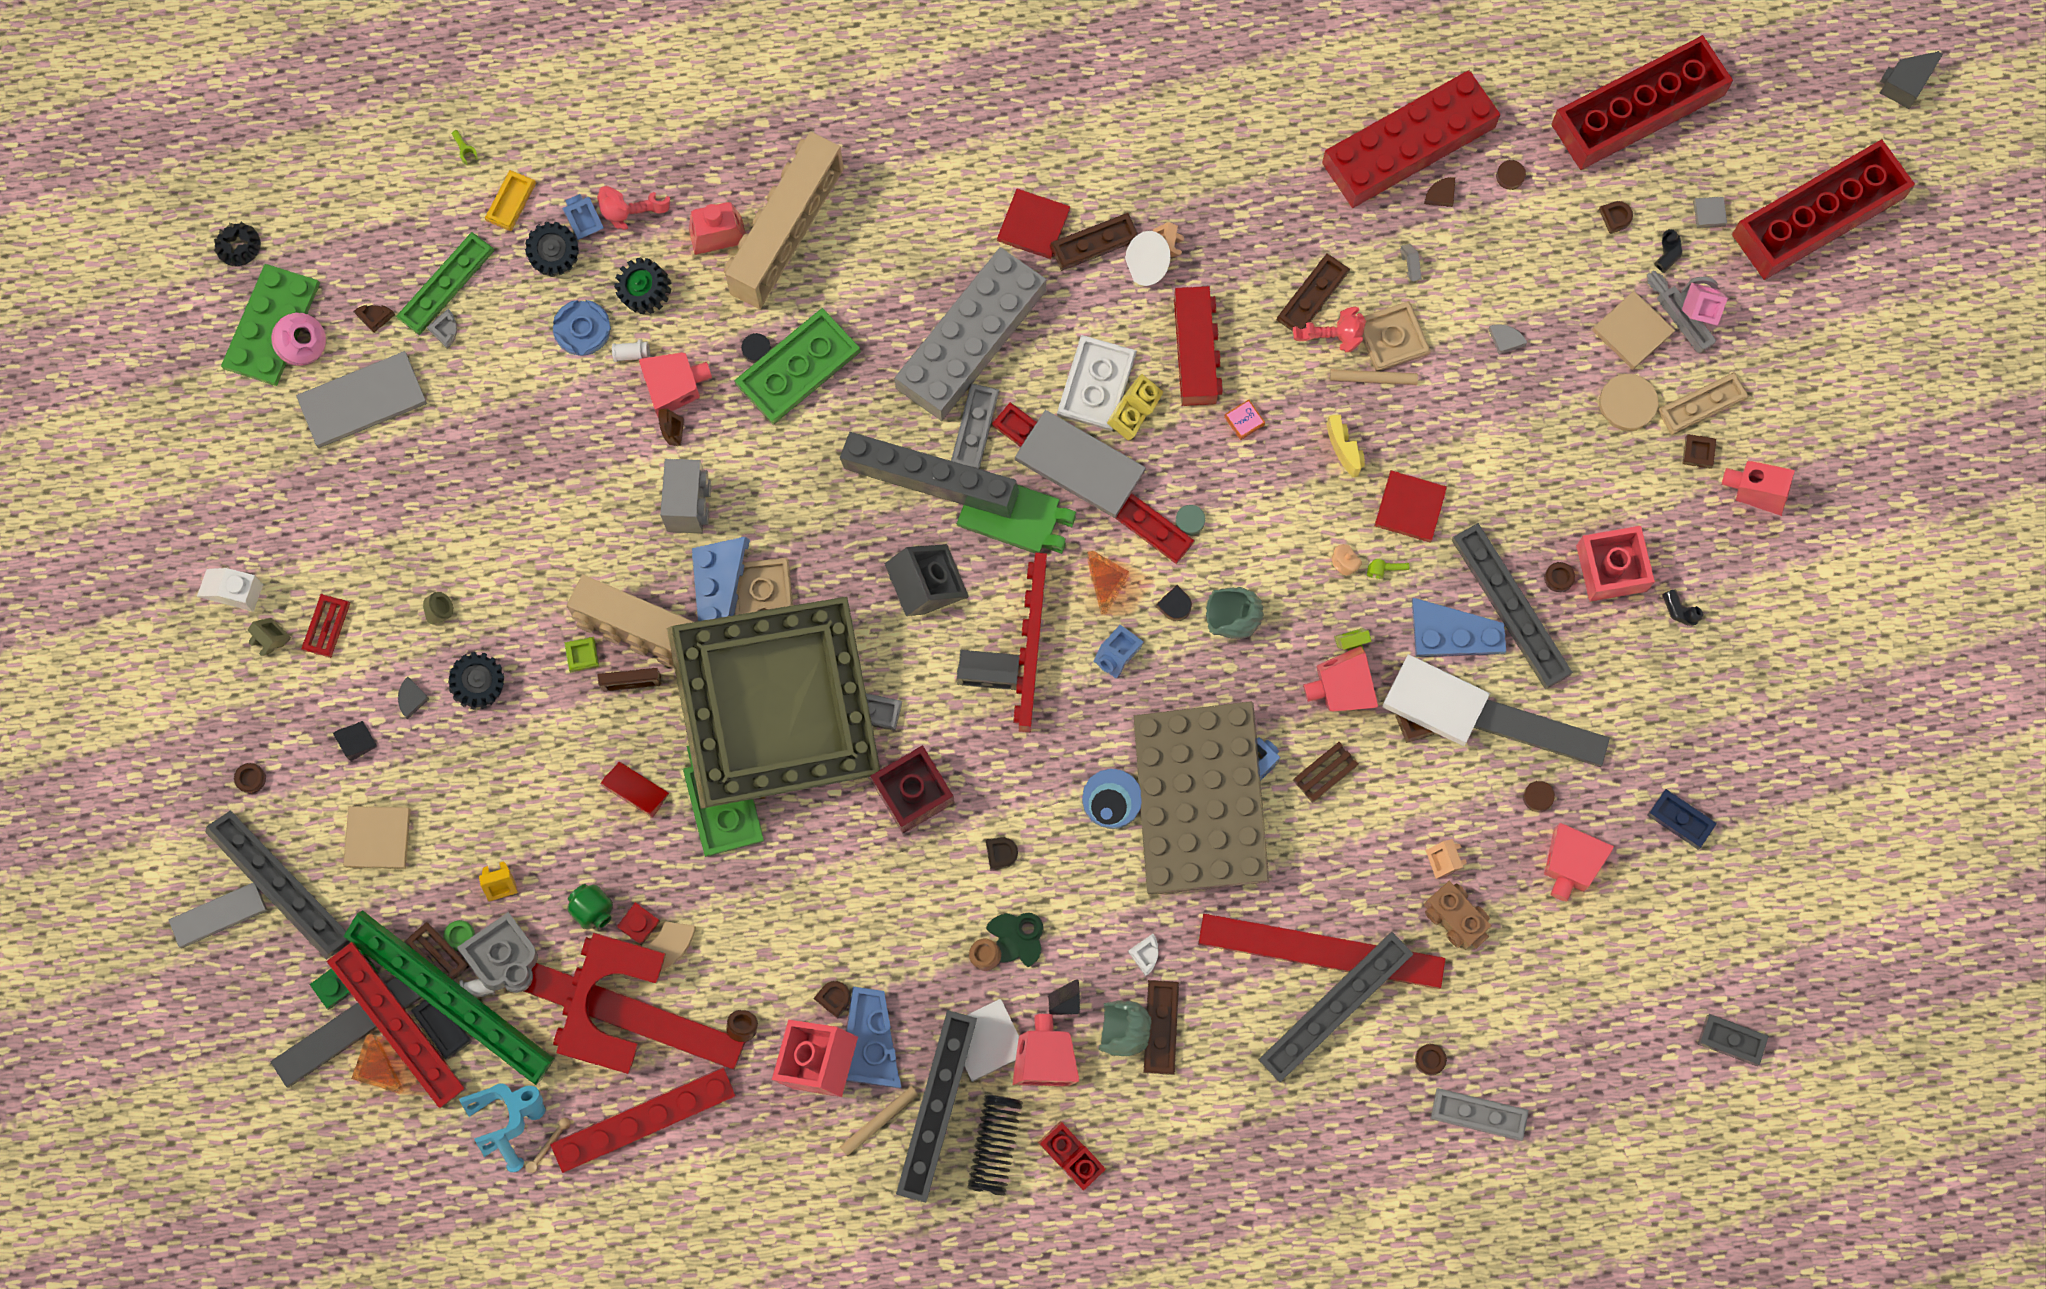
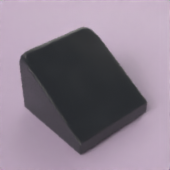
(355, 740)
(1065, 999)

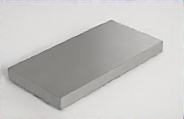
(361, 399)
(1080, 463)

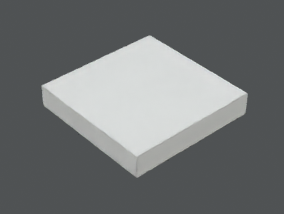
(992, 1041)

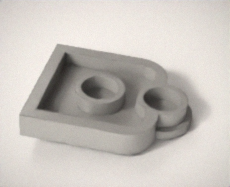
(501, 955)

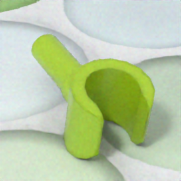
(463, 147)
(1378, 566)

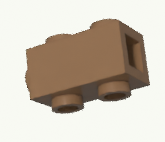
(1458, 916)

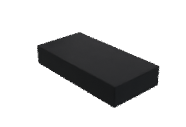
(443, 1032)

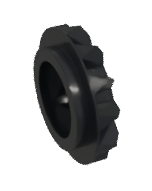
(243, 253)

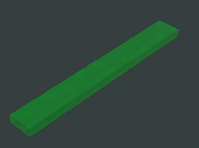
(449, 997)

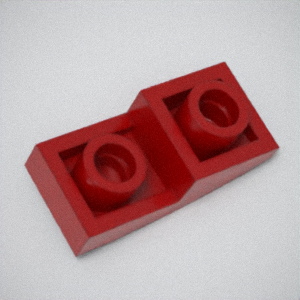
(1071, 1155)

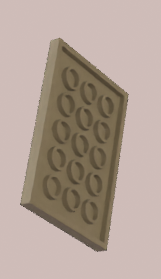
(1201, 798)

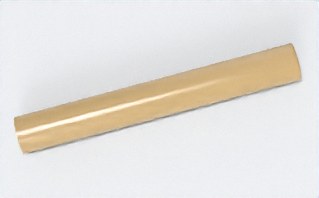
(1373, 377)
(879, 1120)

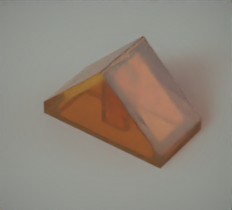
(1107, 579)
(375, 1068)

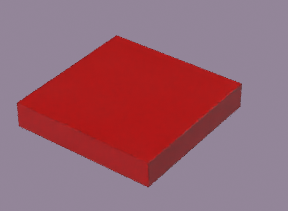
(1033, 223)
(1410, 506)

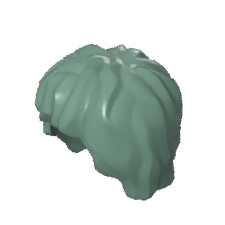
(1234, 612)
(1125, 1028)

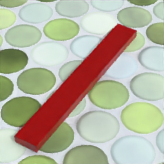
(1134, 514)
(1310, 949)
(640, 1018)

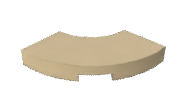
(673, 941)

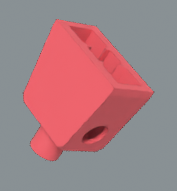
(715, 227)
(673, 380)
(1761, 485)
(1344, 683)
(1574, 860)
(1045, 1056)

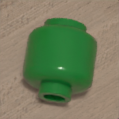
(590, 906)

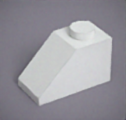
(231, 588)

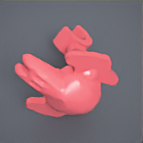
(616, 210)
(1348, 330)

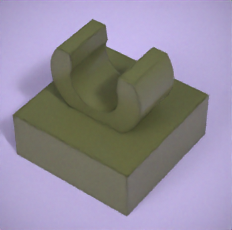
(268, 634)

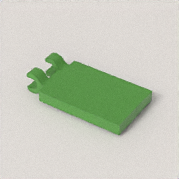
(1029, 523)
(726, 825)

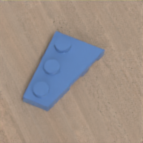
(717, 577)
(1454, 632)
(874, 1052)

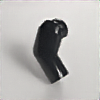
(1671, 250)
(1679, 612)

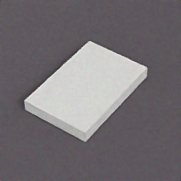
(1096, 382)
(1435, 700)

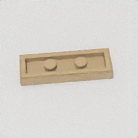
(1703, 403)

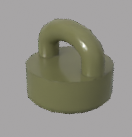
(437, 607)

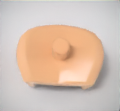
(1345, 560)

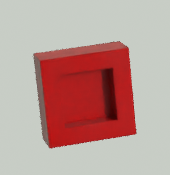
(638, 923)

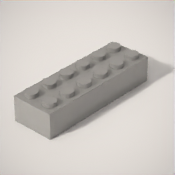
(970, 334)

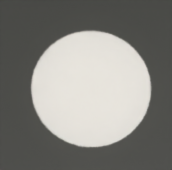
(1148, 258)

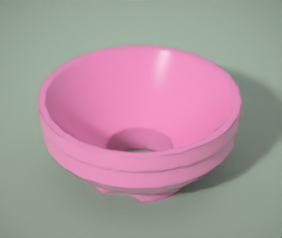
(288, 348)

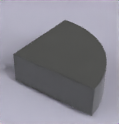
(410, 698)

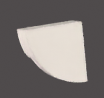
(1145, 954)

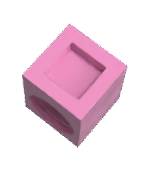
(1704, 304)

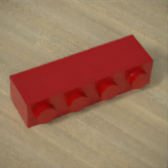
(1196, 346)

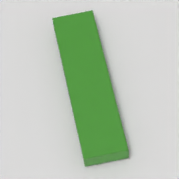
(445, 283)

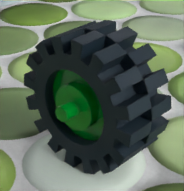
(642, 286)

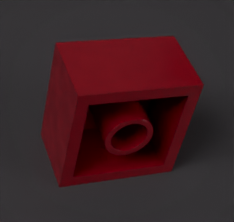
(912, 789)

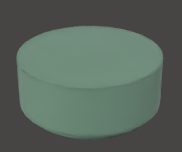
(1190, 519)

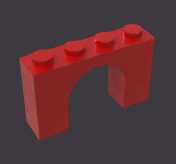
(580, 1036)

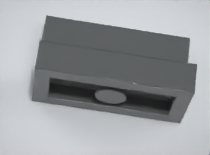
(988, 670)

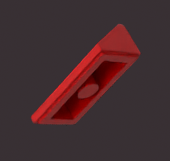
(634, 789)

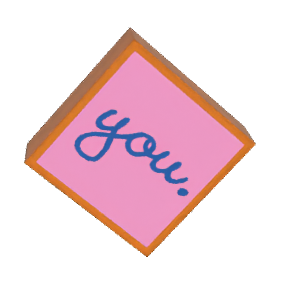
(1244, 419)

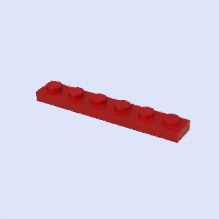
(1031, 630)
(396, 1025)
(642, 1119)

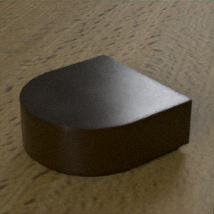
(1001, 852)

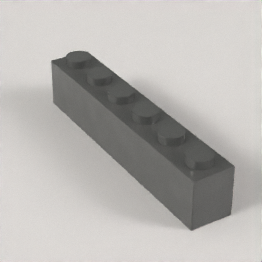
(929, 474)
(936, 1106)

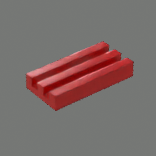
(318, 650)

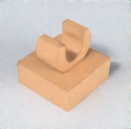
(1169, 232)
(1445, 858)

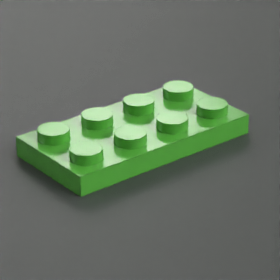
(273, 297)
(797, 366)

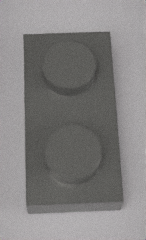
(1733, 1040)

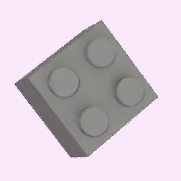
(684, 496)

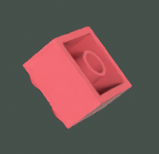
(1615, 563)
(815, 1058)

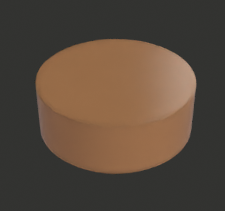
(985, 954)

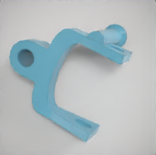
(520, 1103)

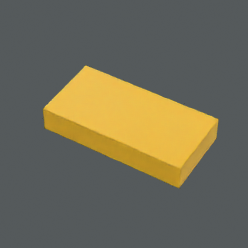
(510, 200)

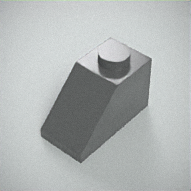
(1908, 78)

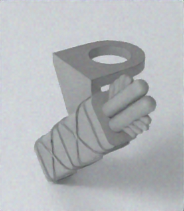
(1673, 301)

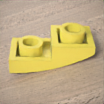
(1134, 407)
(1347, 452)

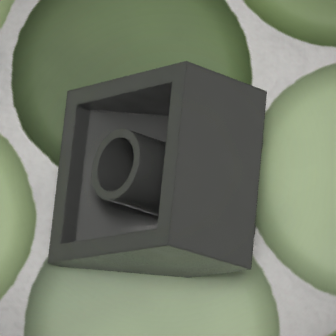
(925, 579)

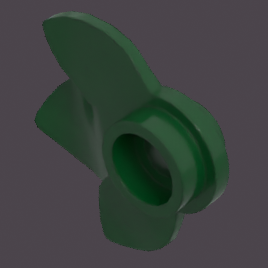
(1013, 940)

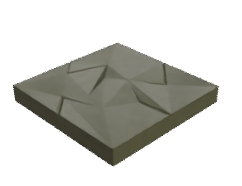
(773, 701)

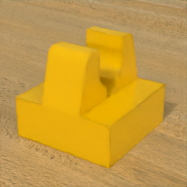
(497, 883)

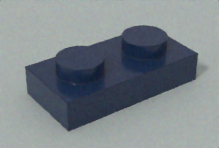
(1681, 819)

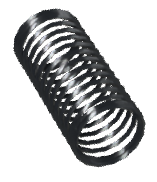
(1002, 1101)

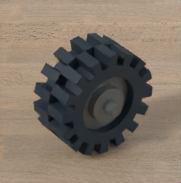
(552, 248)
(476, 680)

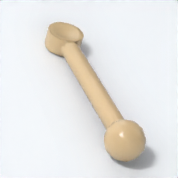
(532, 1166)

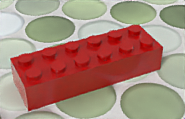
(1641, 102)
(1410, 138)
(1823, 209)

